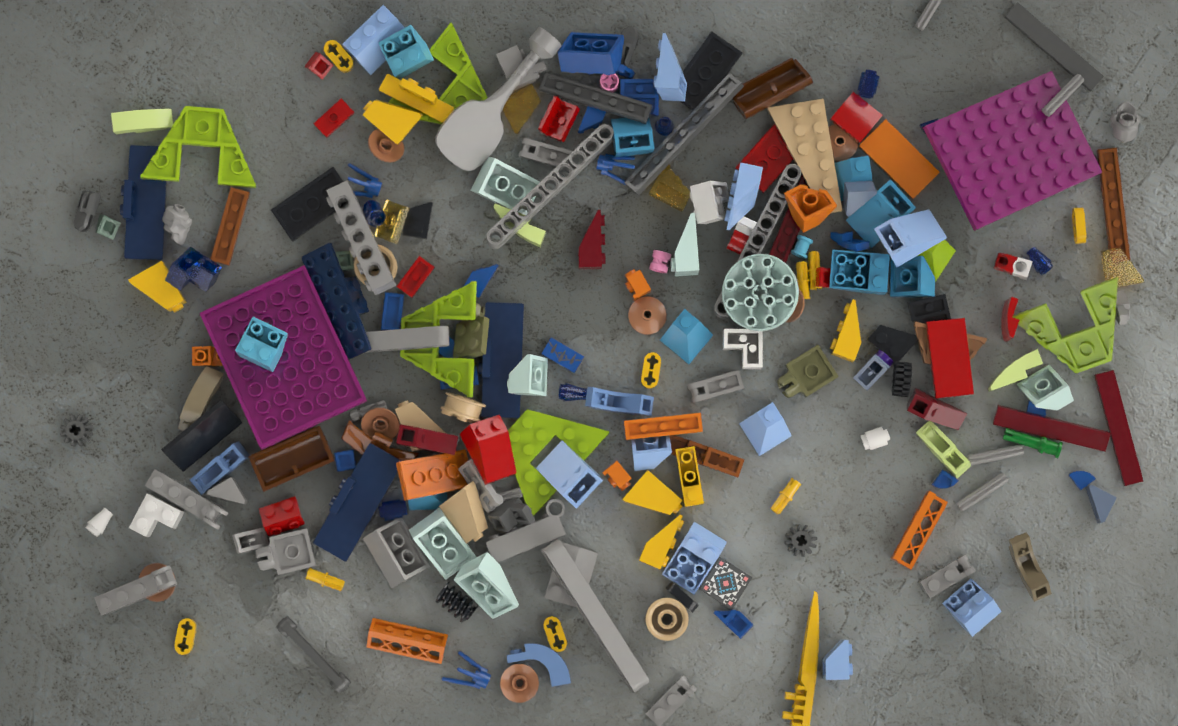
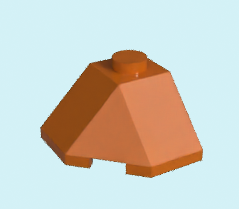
(809, 206)

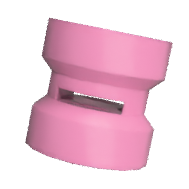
(606, 82)
(660, 261)

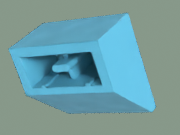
(405, 52)
(262, 344)

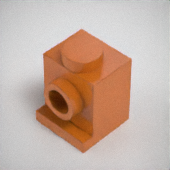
(637, 284)
(617, 476)

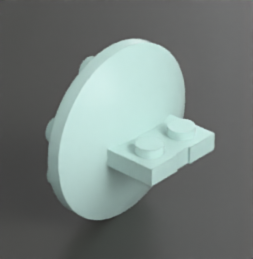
(760, 292)

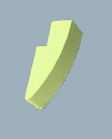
(142, 120)
(527, 232)
(1016, 370)
(943, 449)

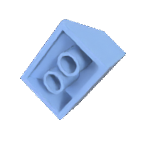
(364, 42)

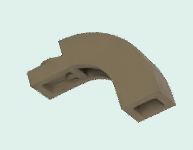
(200, 396)
(1028, 567)

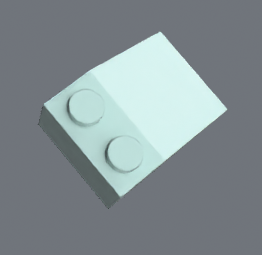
(503, 184)
(686, 255)
(441, 543)
(487, 585)

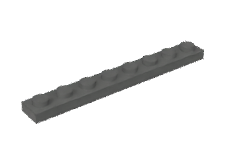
(684, 134)

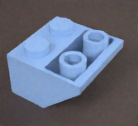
(972, 607)
(836, 662)

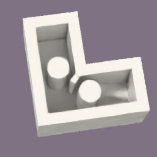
(709, 200)
(749, 342)
(152, 511)

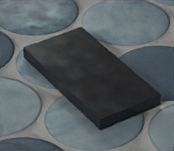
(708, 68)
(307, 205)
(201, 436)

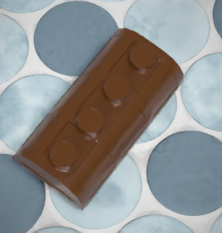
(771, 87)
(291, 458)

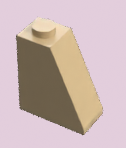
(412, 415)
(466, 513)

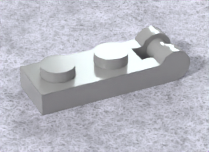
(543, 153)
(716, 386)
(487, 494)
(946, 576)
(670, 701)

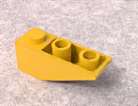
(849, 339)
(689, 477)
(658, 546)

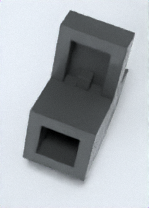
(509, 514)

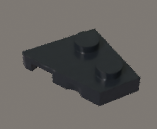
(418, 221)
(929, 309)
(892, 342)

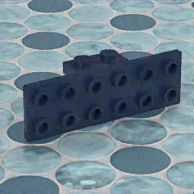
(143, 208)
(340, 298)
(501, 357)
(357, 502)

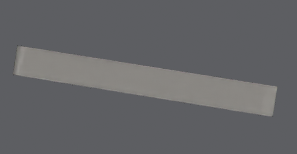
(554, 178)
(769, 215)
(595, 615)

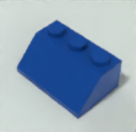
(591, 53)

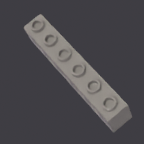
(344, 193)

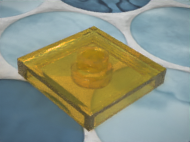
(394, 222)

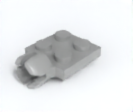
(287, 552)

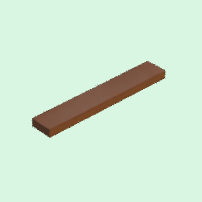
(1113, 200)

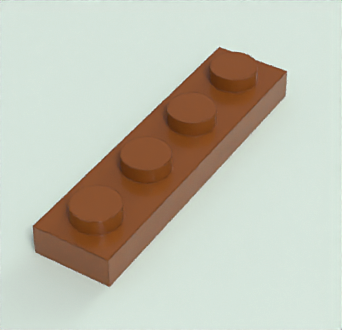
(230, 226)

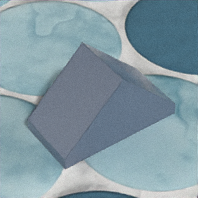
(857, 194)
(871, 372)
(1100, 502)

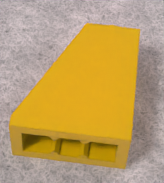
(391, 119)
(153, 284)
(653, 495)

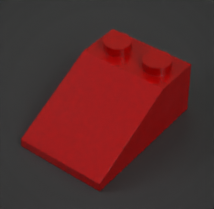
(490, 448)

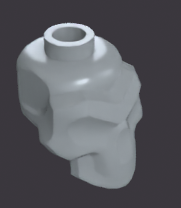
(1125, 122)
(177, 222)

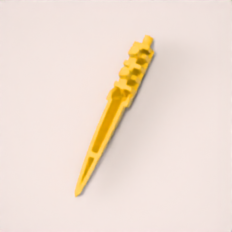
(807, 673)

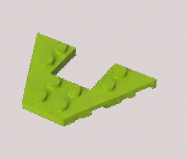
(466, 85)
(200, 128)
(455, 306)
(1085, 347)
(529, 438)

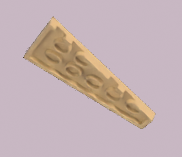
(809, 142)

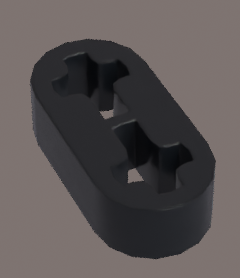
(682, 597)

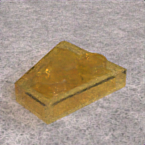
(520, 107)
(670, 190)
(1118, 265)

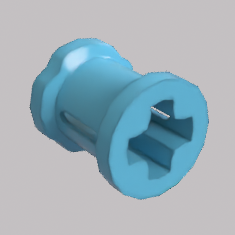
(802, 247)

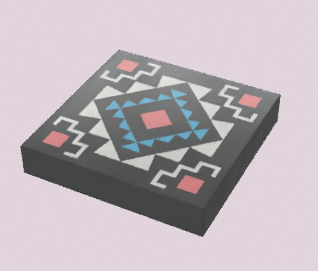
(725, 583)

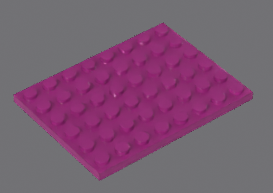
(1011, 153)
(313, 373)

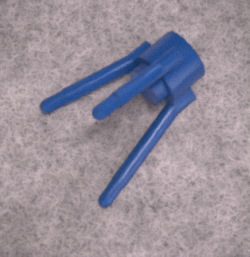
(607, 162)
(372, 187)
(480, 677)

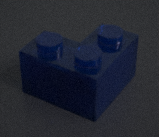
(193, 268)

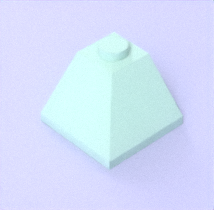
(529, 376)
(1046, 389)

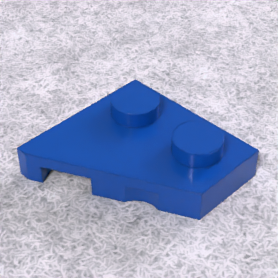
(641, 90)

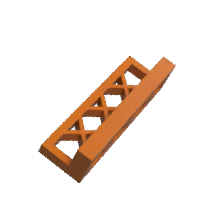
(663, 426)
(914, 525)
(407, 637)

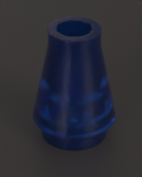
(664, 130)
(1040, 262)
(571, 392)

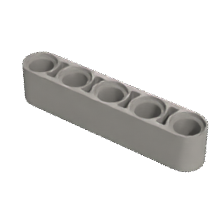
(408, 338)

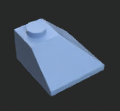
(765, 429)
(650, 452)

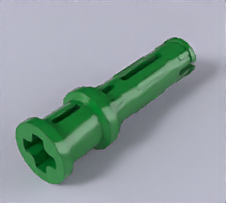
(1042, 445)

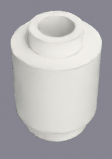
(875, 438)

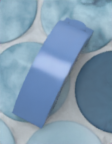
(619, 402)
(552, 660)

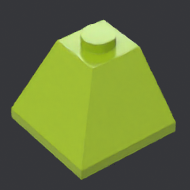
(938, 257)

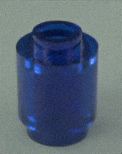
(868, 84)
(374, 213)
(393, 509)

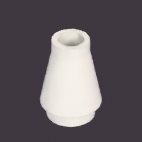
(99, 522)

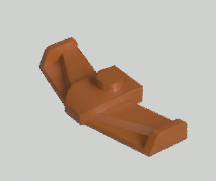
(359, 441)

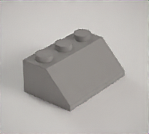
(396, 552)
(584, 561)

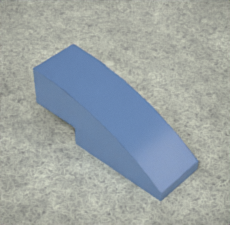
(220, 467)

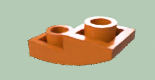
(205, 356)

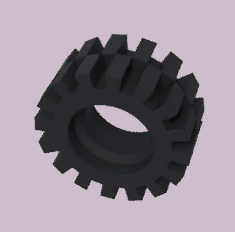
(901, 379)

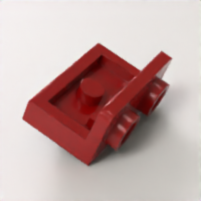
(558, 119)
(281, 516)

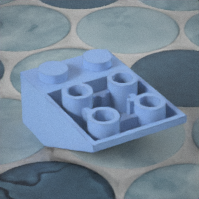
(670, 79)
(743, 192)
(909, 235)
(569, 474)
(694, 558)

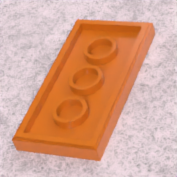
(899, 159)
(432, 474)

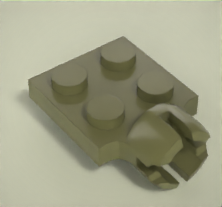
(472, 336)
(807, 373)

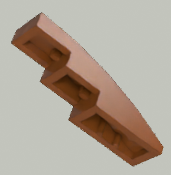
(709, 456)

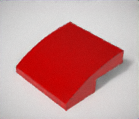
(856, 117)
(1008, 323)

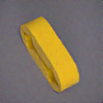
(341, 53)
(1079, 225)
(656, 370)
(550, 636)
(190, 637)

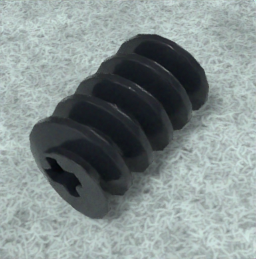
(456, 603)

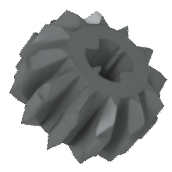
(79, 422)
(794, 542)

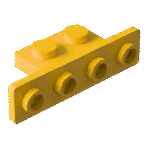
(416, 97)

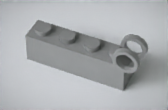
(185, 498)
(527, 537)
(136, 590)

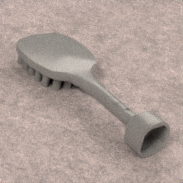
(476, 126)

